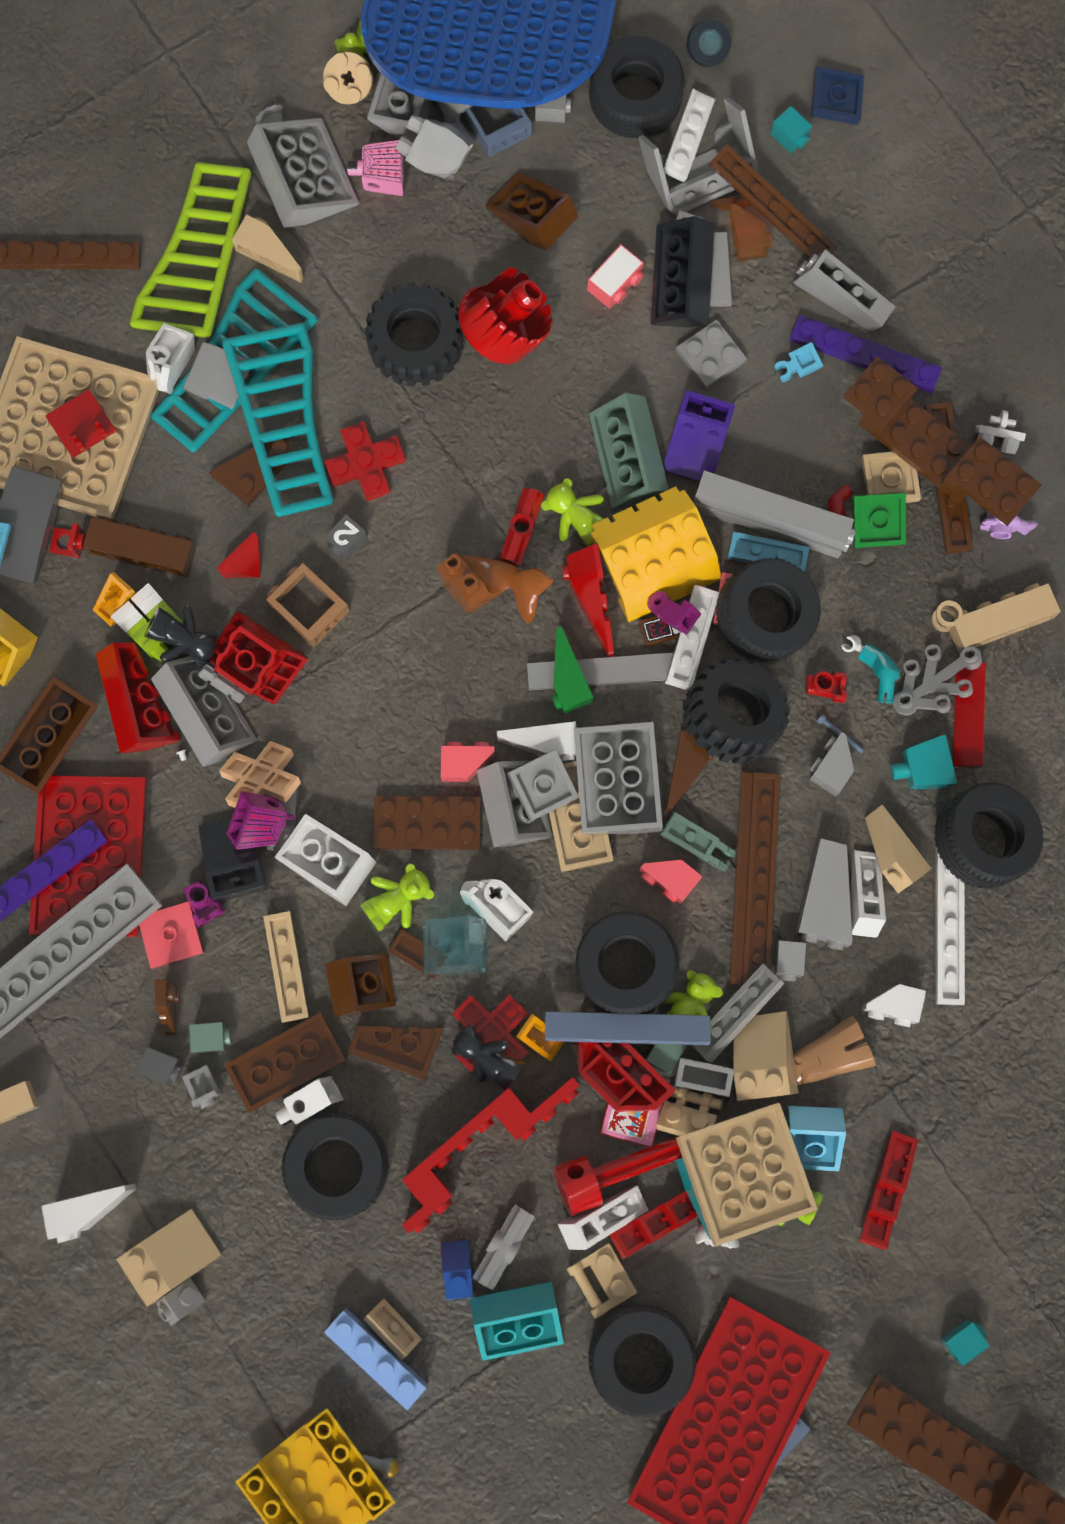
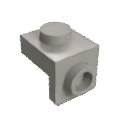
(202, 1087)
(180, 1302)

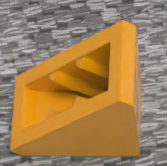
(113, 597)
(534, 1036)

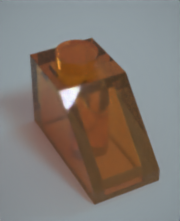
(748, 234)

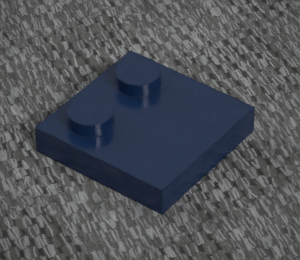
(837, 95)

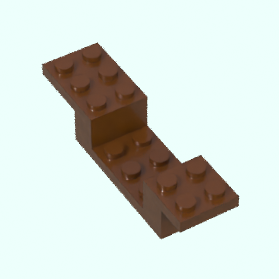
(934, 448)
(953, 1458)

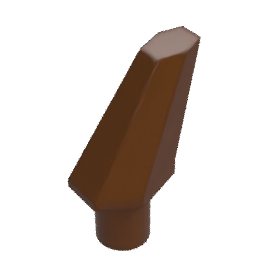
(724, 204)

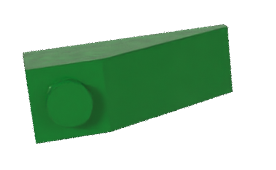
(569, 682)

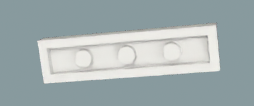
(688, 135)
(690, 647)

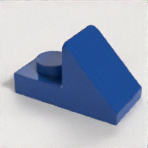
(457, 1269)

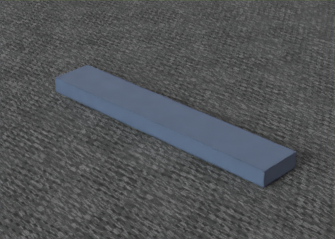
(627, 1028)

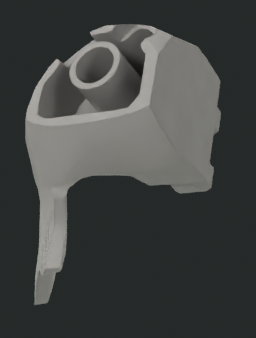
(439, 145)

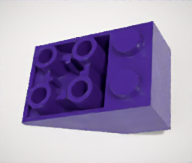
(698, 436)

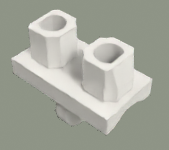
(1010, 438)

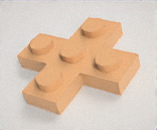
(261, 775)

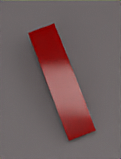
(888, 1190)
(654, 1224)

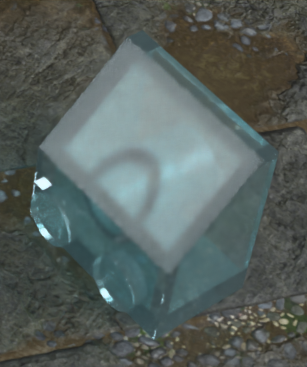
(455, 946)

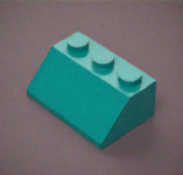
(516, 1321)

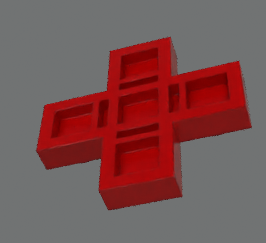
(365, 461)
(493, 1026)

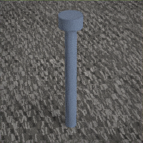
(822, 719)

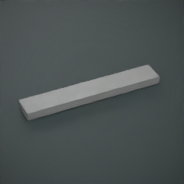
(606, 670)

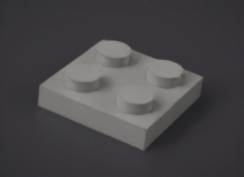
(711, 354)
(542, 785)

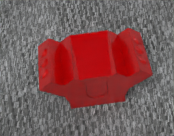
(256, 659)

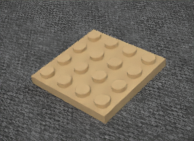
(746, 1174)

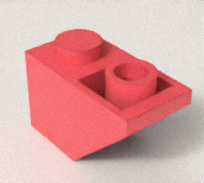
(461, 762)
(672, 877)

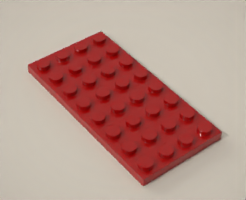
(730, 1423)

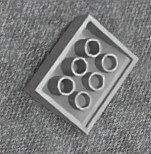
(301, 170)
(618, 779)

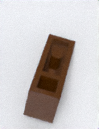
(688, 765)

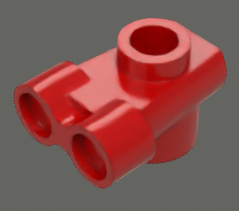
(830, 685)

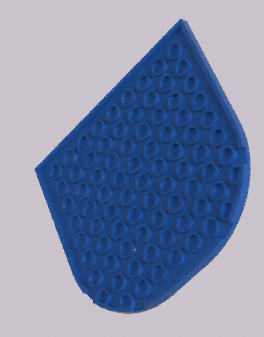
(487, 49)

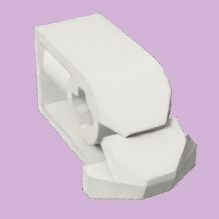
(169, 356)
(503, 913)

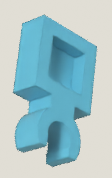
(803, 361)

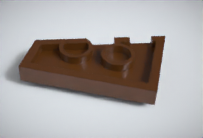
(243, 473)
(400, 1049)

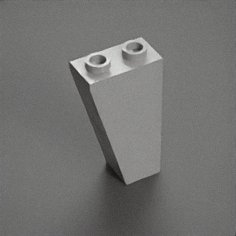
(843, 290)
(826, 900)

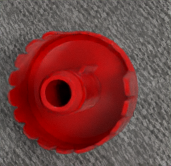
(505, 317)

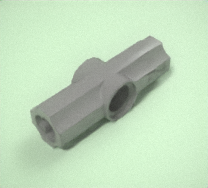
(503, 1247)

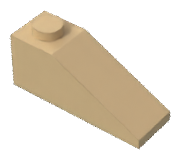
(261, 244)
(895, 852)

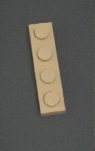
(286, 967)

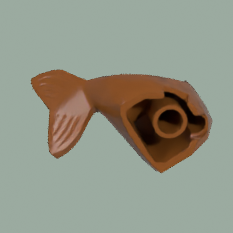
(478, 580)

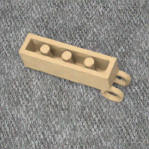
(997, 619)

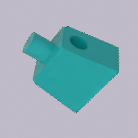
(926, 765)

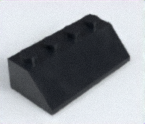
(682, 273)

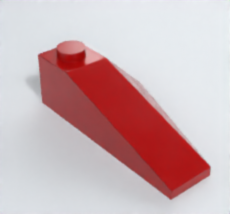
(585, 581)

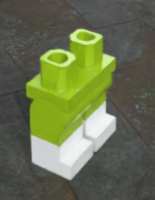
(135, 624)

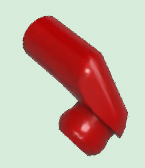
(836, 501)

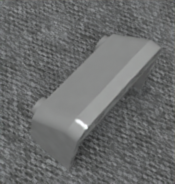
(702, 181)

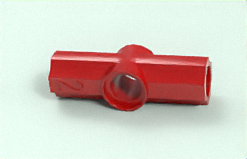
(527, 514)

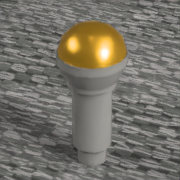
(387, 1466)

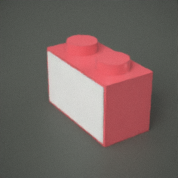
(615, 277)

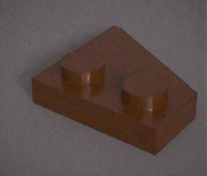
(165, 1003)

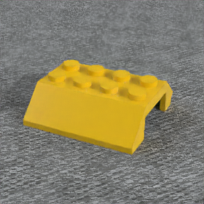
(656, 551)

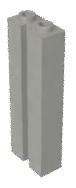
(774, 515)

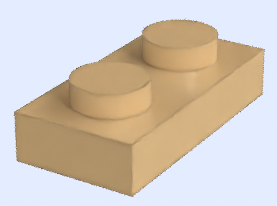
(392, 1329)

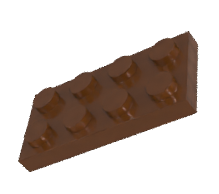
(426, 823)
(285, 1062)

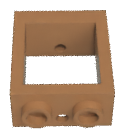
(325, 622)

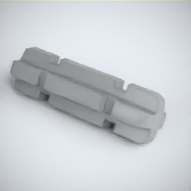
(221, 683)

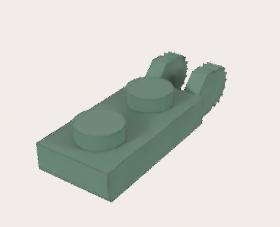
(696, 840)

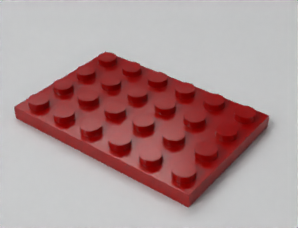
(63, 807)

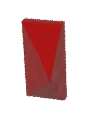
(244, 560)

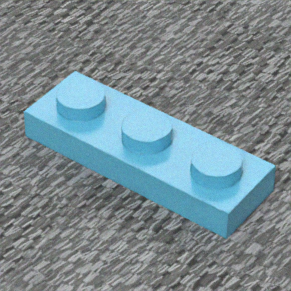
(751, 548)

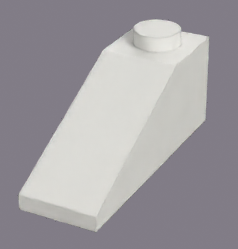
(543, 739)
(866, 895)
(597, 1223)

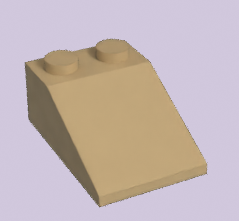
(764, 1058)
(169, 1257)

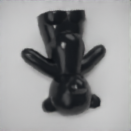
(184, 637)
(487, 1058)

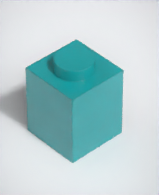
(791, 130)
(966, 1341)

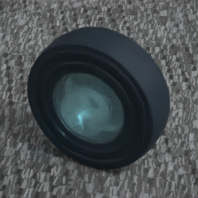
(708, 43)

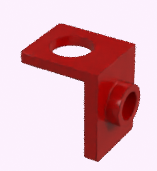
(75, 541)

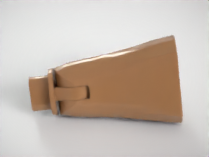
(834, 1053)

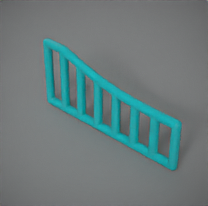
(260, 374)
(305, 403)

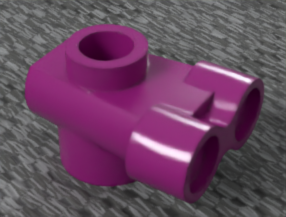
(207, 908)

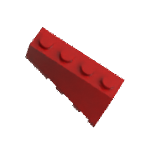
(132, 700)

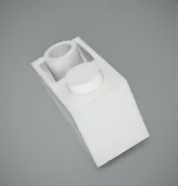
(898, 1003)

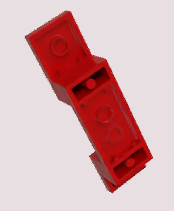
(427, 1184)

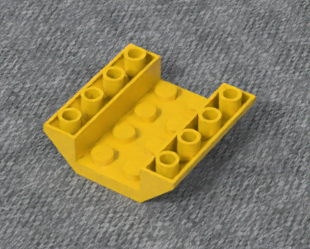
(315, 1479)

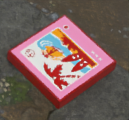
(633, 1126)

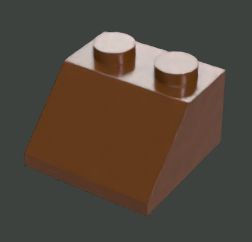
(360, 984)

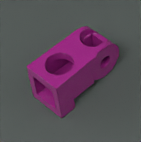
(676, 616)

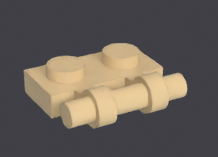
(683, 1120)

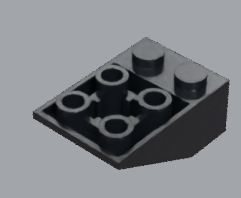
(228, 869)

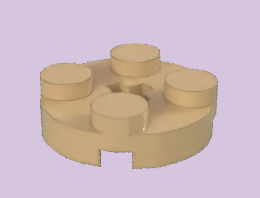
(361, 72)

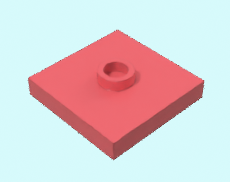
(171, 935)

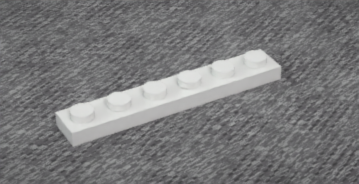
(949, 937)

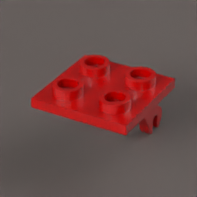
(80, 423)

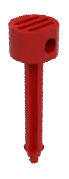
(581, 1183)

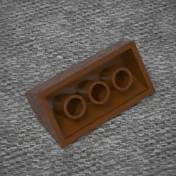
(45, 735)

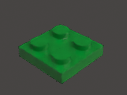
(879, 519)

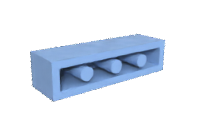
(376, 1358)

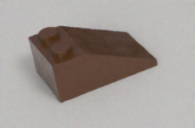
(533, 210)

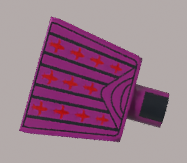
(258, 821)

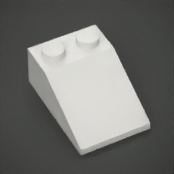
(326, 859)
(71, 1216)

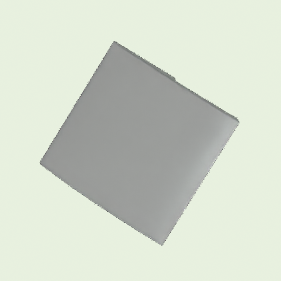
(212, 377)

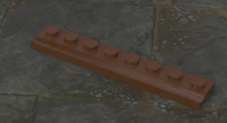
(754, 875)

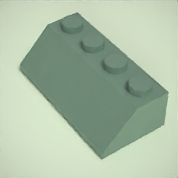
(628, 450)

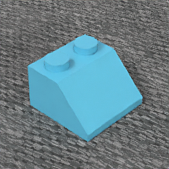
(817, 1136)

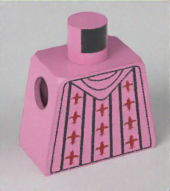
(380, 168)

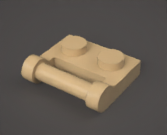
(610, 1275)

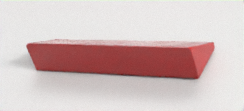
(969, 720)

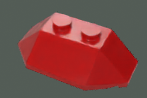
(622, 1076)

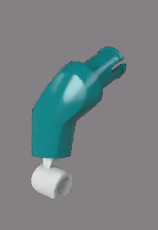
(881, 664)

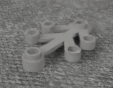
(935, 682)

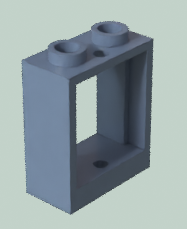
(504, 137)

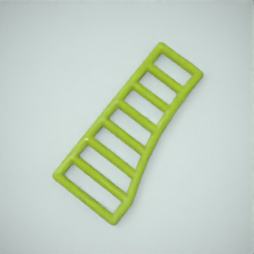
(180, 233)

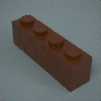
(139, 547)

